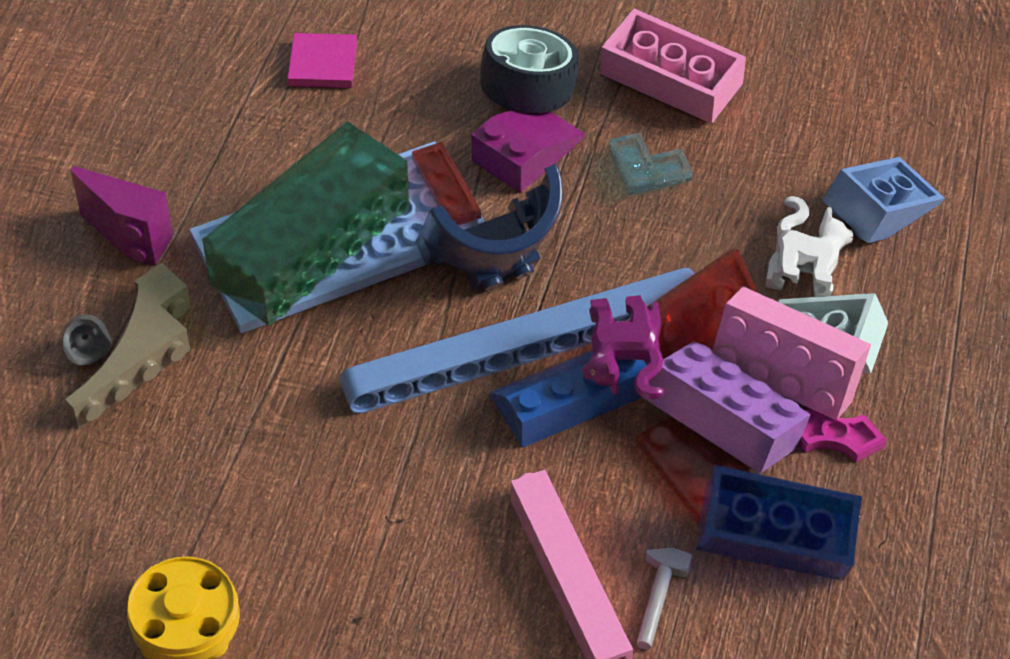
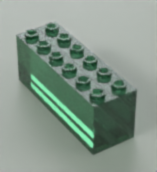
(307, 222)

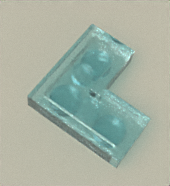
(645, 171)

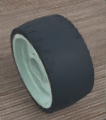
(528, 68)

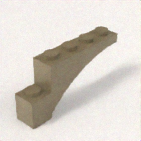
(147, 347)

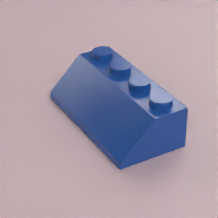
(561, 398)

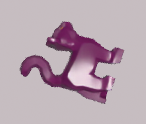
(625, 341)

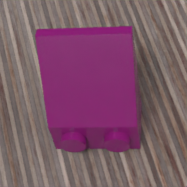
(522, 144)
(125, 214)

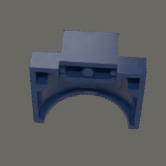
(500, 245)

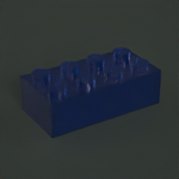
(779, 523)

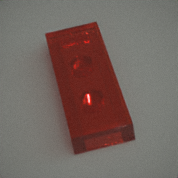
(446, 183)

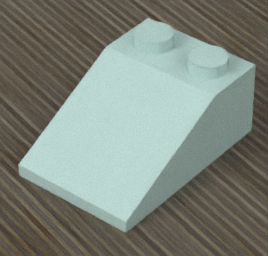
(854, 314)

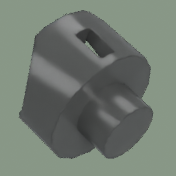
(85, 339)

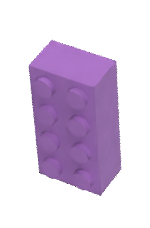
(729, 407)

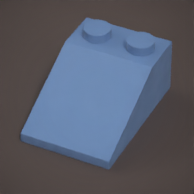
(880, 198)

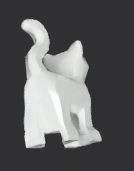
(805, 253)

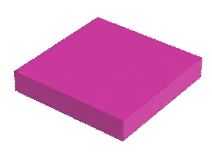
(322, 60)

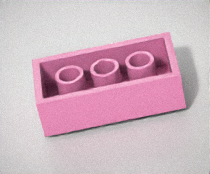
(672, 65)
(791, 352)

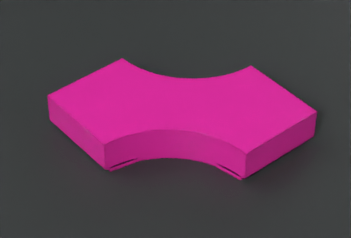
(851, 436)

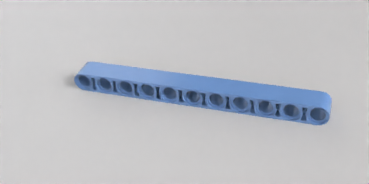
(491, 347)

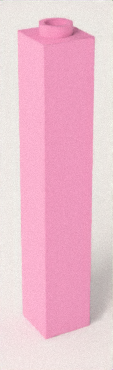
(568, 568)

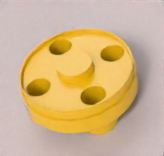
(183, 610)

